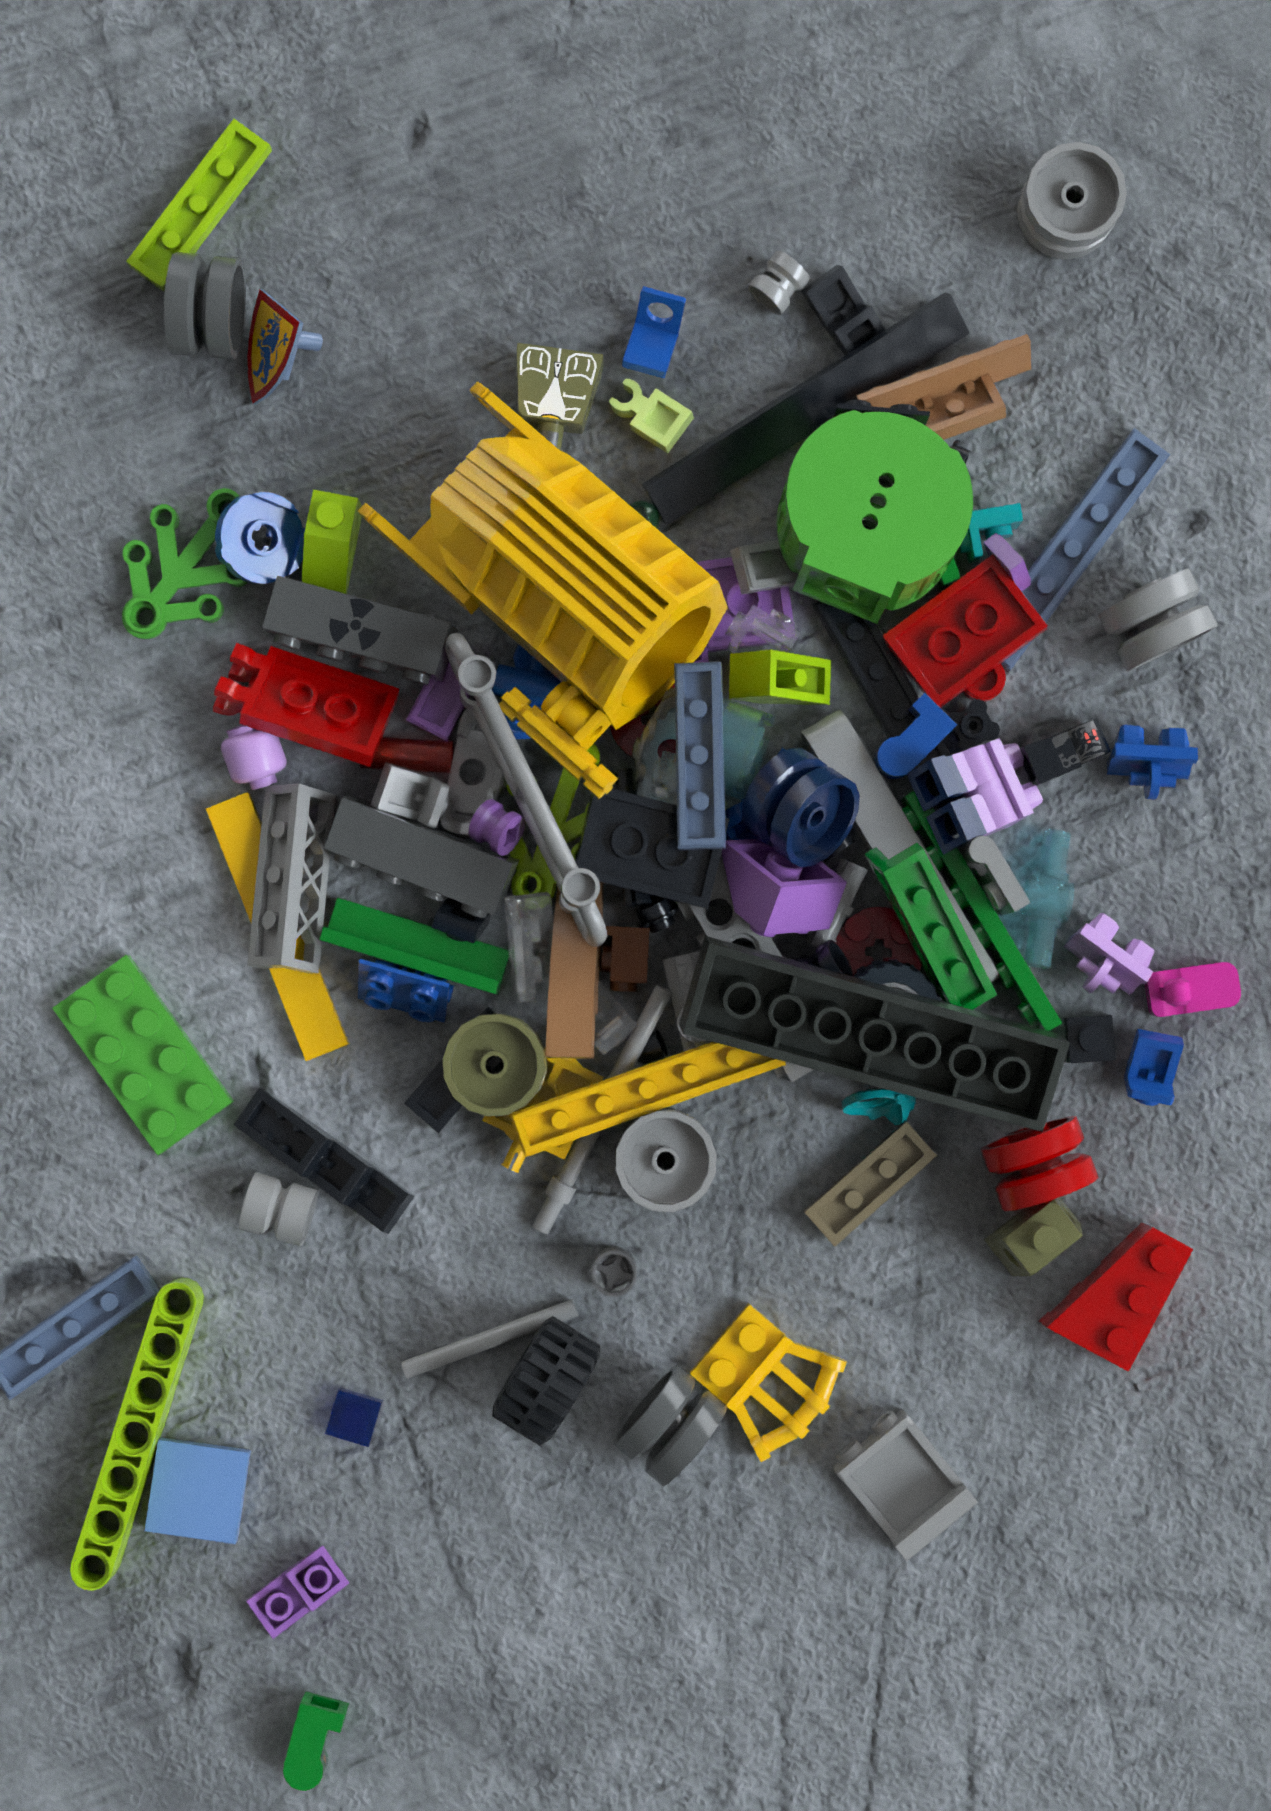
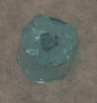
(743, 745)

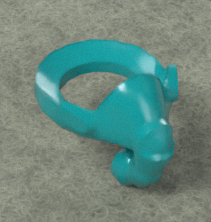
(890, 1104)

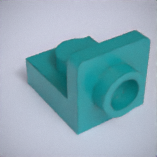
(988, 522)

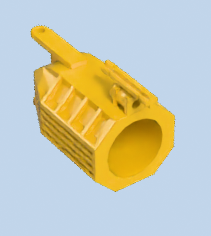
(566, 579)

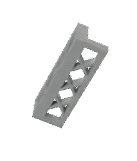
(284, 876)

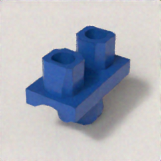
(1152, 764)

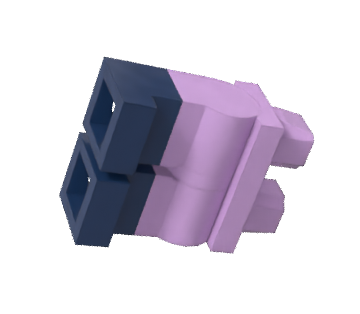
(990, 790)

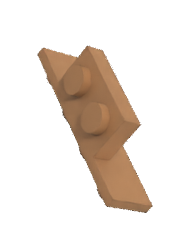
(961, 391)

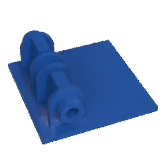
(387, 987)

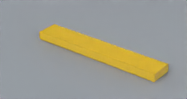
(302, 994)
(635, 1094)

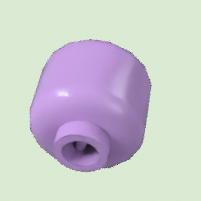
(253, 756)

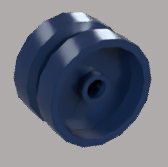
(800, 807)

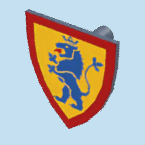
(273, 345)

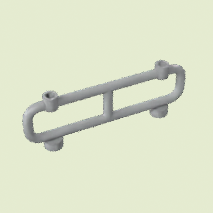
(577, 885)

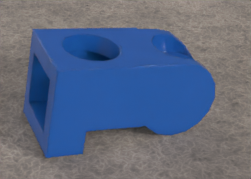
(904, 752)

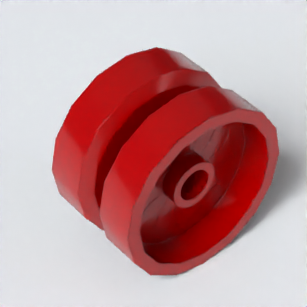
(1041, 1170)

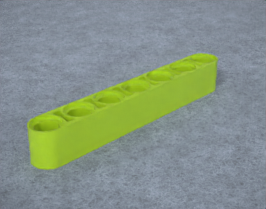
(124, 1451)

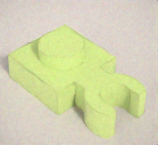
(655, 418)

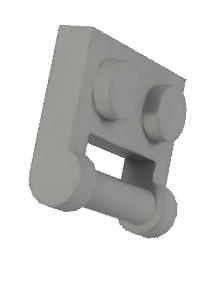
(995, 875)

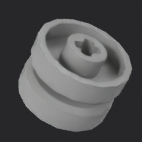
(1071, 200)
(1157, 618)
(646, 1180)

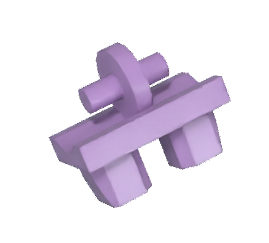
(1105, 961)

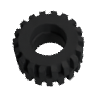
(546, 1381)

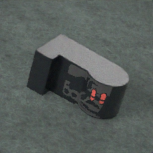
(1064, 752)

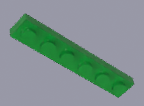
(1011, 966)

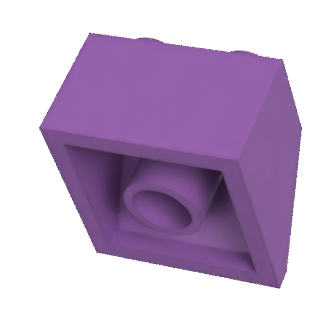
(778, 894)

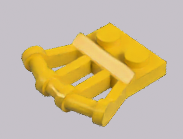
(745, 1357)

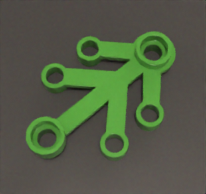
(177, 572)

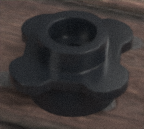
(985, 727)

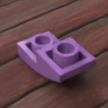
(297, 1591)

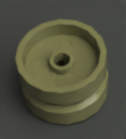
(468, 1057)

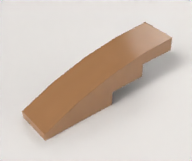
(572, 988)

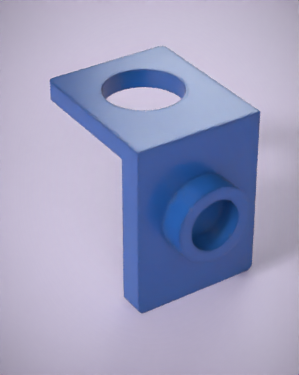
(654, 337)

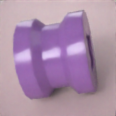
(496, 827)

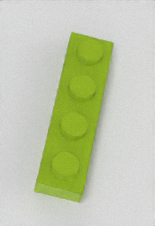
(200, 201)

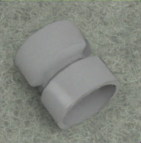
(279, 1209)

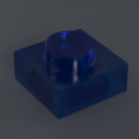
(354, 1417)

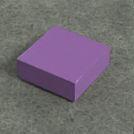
(1009, 560)

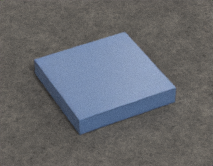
(197, 1490)

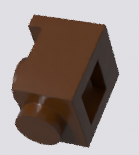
(626, 957)

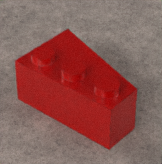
(1122, 1296)

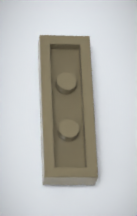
(870, 1183)

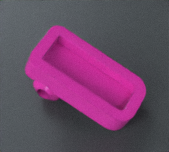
(1193, 989)

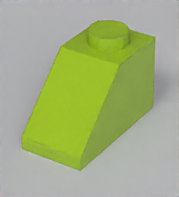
(330, 540)
(779, 678)

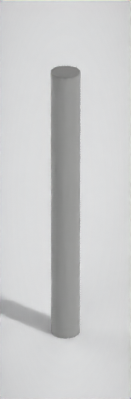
(486, 1339)

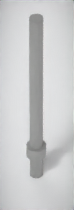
(562, 1187)

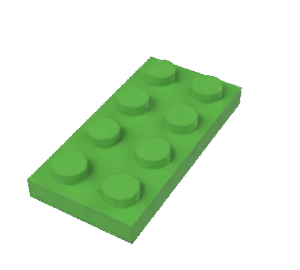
(143, 1054)

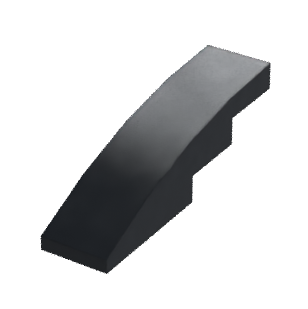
(323, 1160)

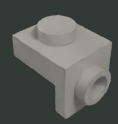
(411, 795)

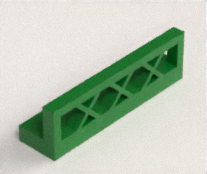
(932, 926)
(415, 946)

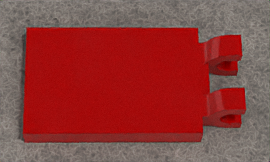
(307, 702)

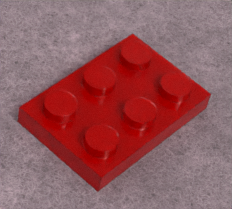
(965, 631)

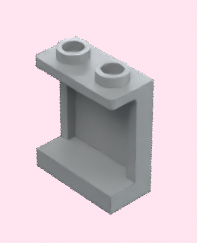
(903, 1483)

